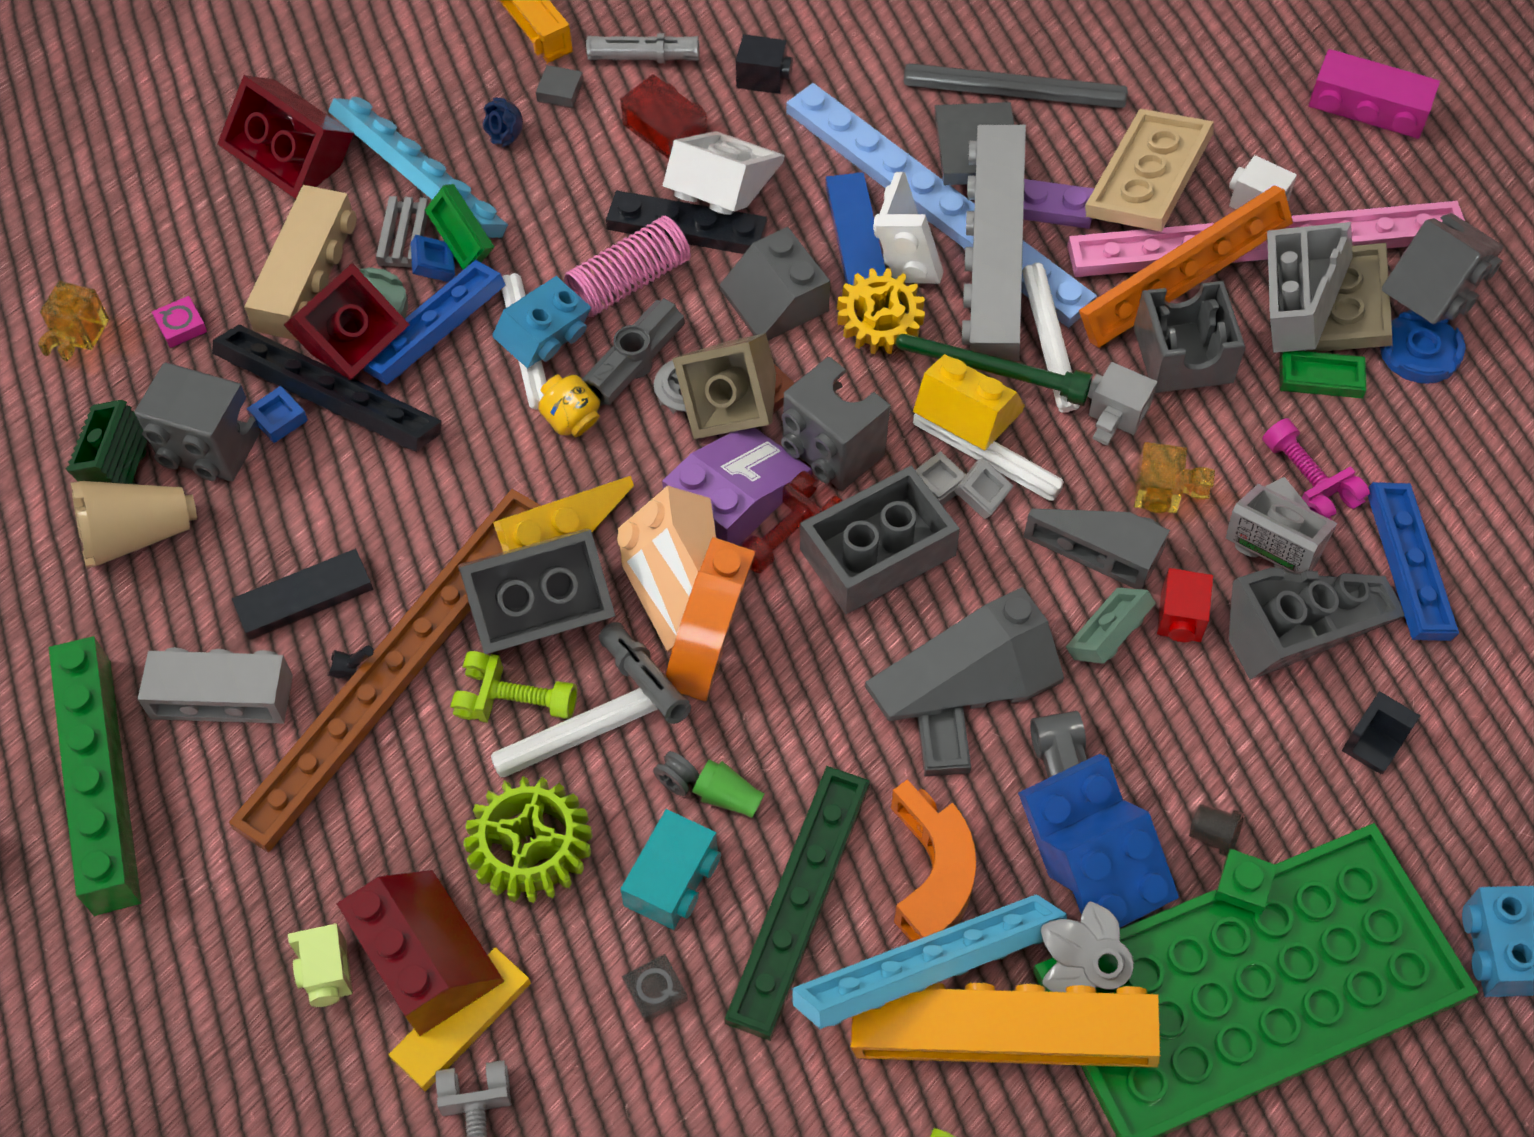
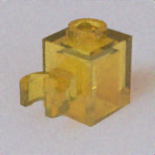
(74, 319)
(1164, 479)

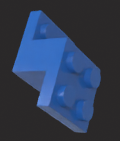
(1098, 841)

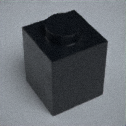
(762, 64)

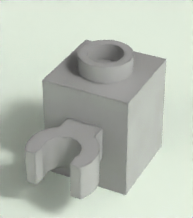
(1119, 401)

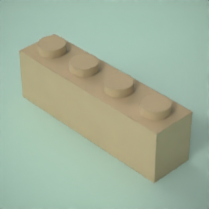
(300, 259)

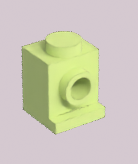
(321, 964)

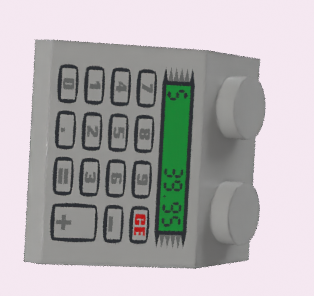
(1279, 530)

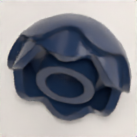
(502, 121)

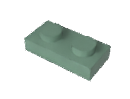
(1111, 625)

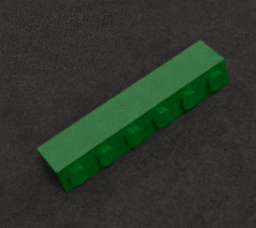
(94, 777)

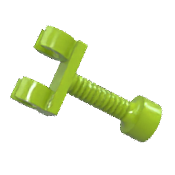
(480, 666)

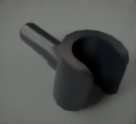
(345, 664)

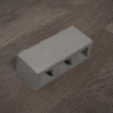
(215, 686)

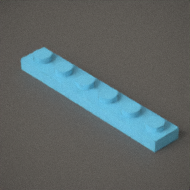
(409, 160)
(924, 962)

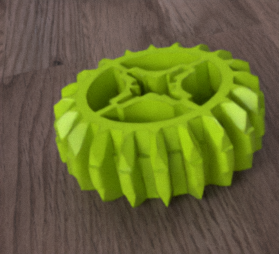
(496, 827)

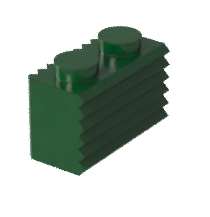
(108, 445)

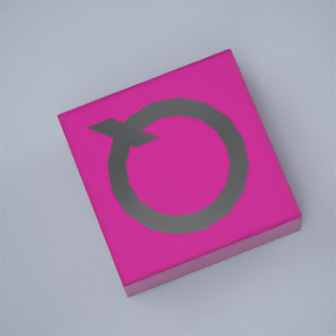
(179, 321)

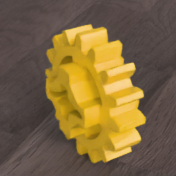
(872, 297)

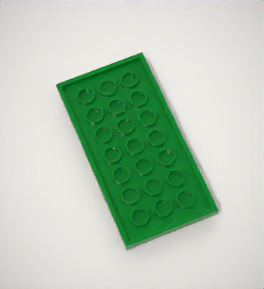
(1277, 993)

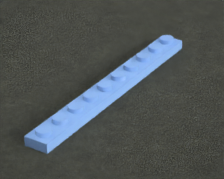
(941, 203)

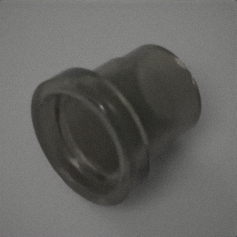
(1217, 828)

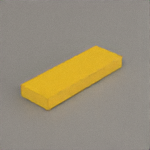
(446, 1042)

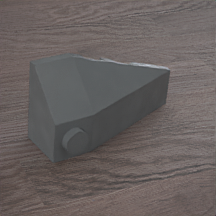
(984, 658)

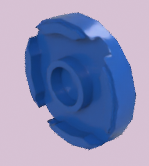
(1423, 349)

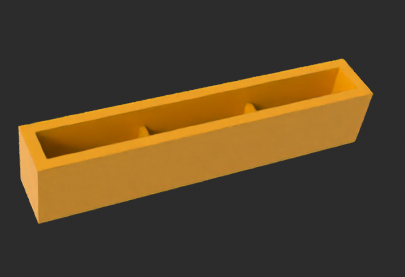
(1014, 1026)

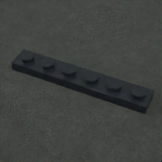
(327, 387)

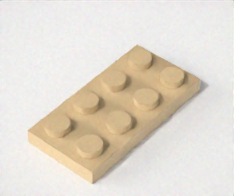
(1149, 169)

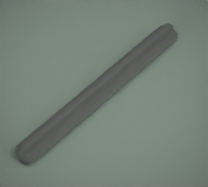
(1015, 85)

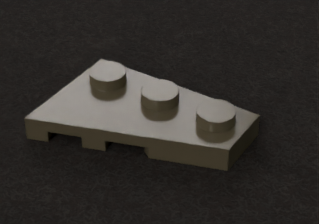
(1361, 308)

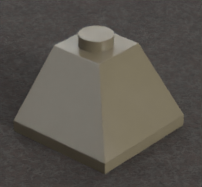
(728, 386)

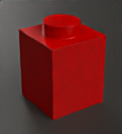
(1185, 605)

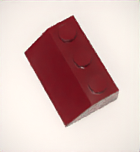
(283, 135)
(420, 946)

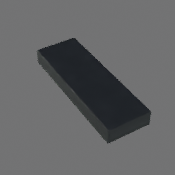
(302, 594)

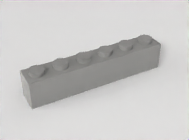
(996, 241)

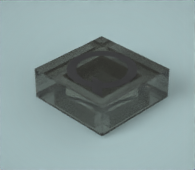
(655, 988)

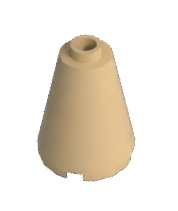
(127, 517)

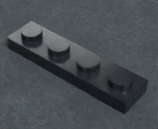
(699, 223)

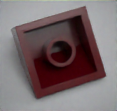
(347, 323)

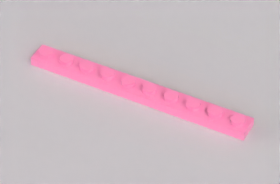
(1139, 248)

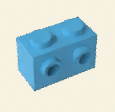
(542, 322)
(1502, 939)

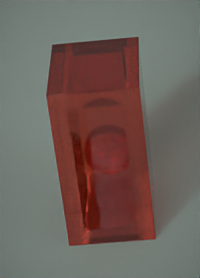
(661, 114)

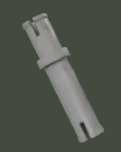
(643, 48)

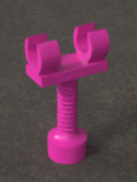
(1351, 488)

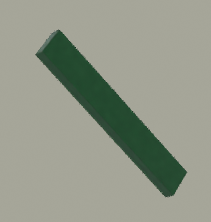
(797, 904)

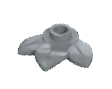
(1080, 947)

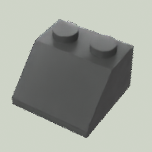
(777, 285)

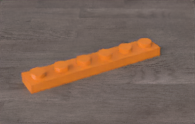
(1188, 264)

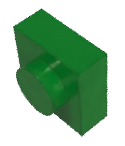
(1245, 881)

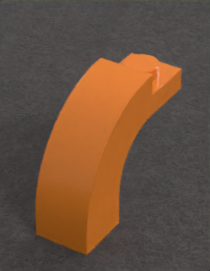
(708, 618)
(950, 845)

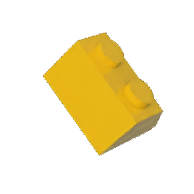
(966, 402)

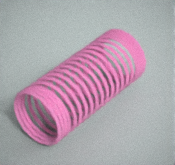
(586, 286)

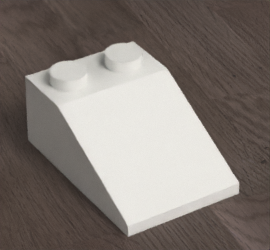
(719, 170)

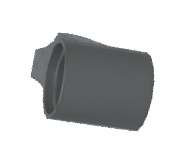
(1059, 740)

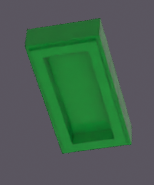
(458, 226)
(1322, 373)

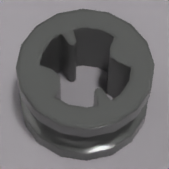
(676, 773)

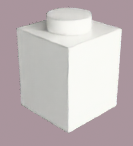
(1256, 179)

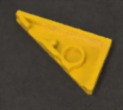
(562, 516)

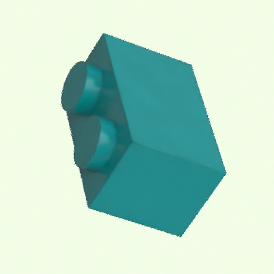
(670, 870)

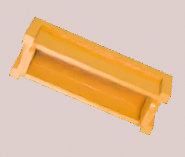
(543, 26)

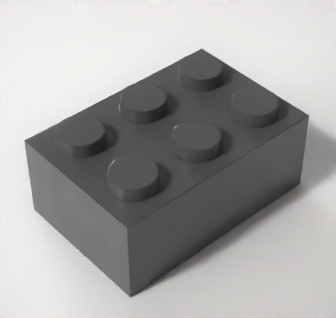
(878, 539)
(536, 590)

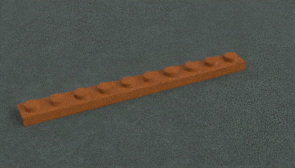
(368, 692)

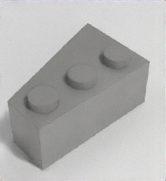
(1304, 281)

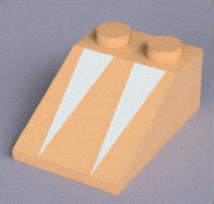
(664, 551)

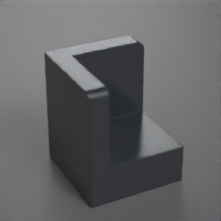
(1380, 733)

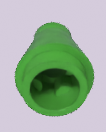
(727, 789)

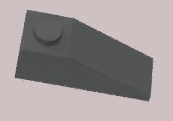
(1105, 541)

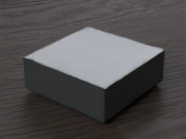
(559, 86)

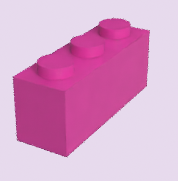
(1374, 93)

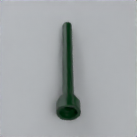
(1071, 385)

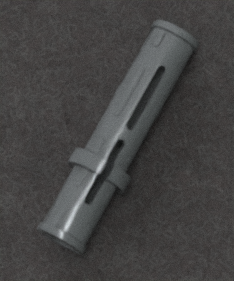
(634, 661)

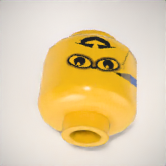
(569, 405)

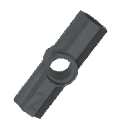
(634, 350)

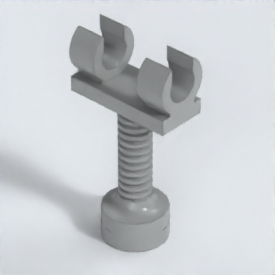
(474, 1103)

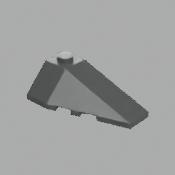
(1294, 616)

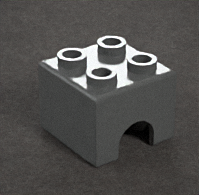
(1443, 268)
(1190, 340)
(195, 422)
(832, 434)

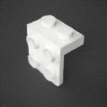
(906, 236)

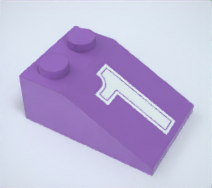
(741, 476)

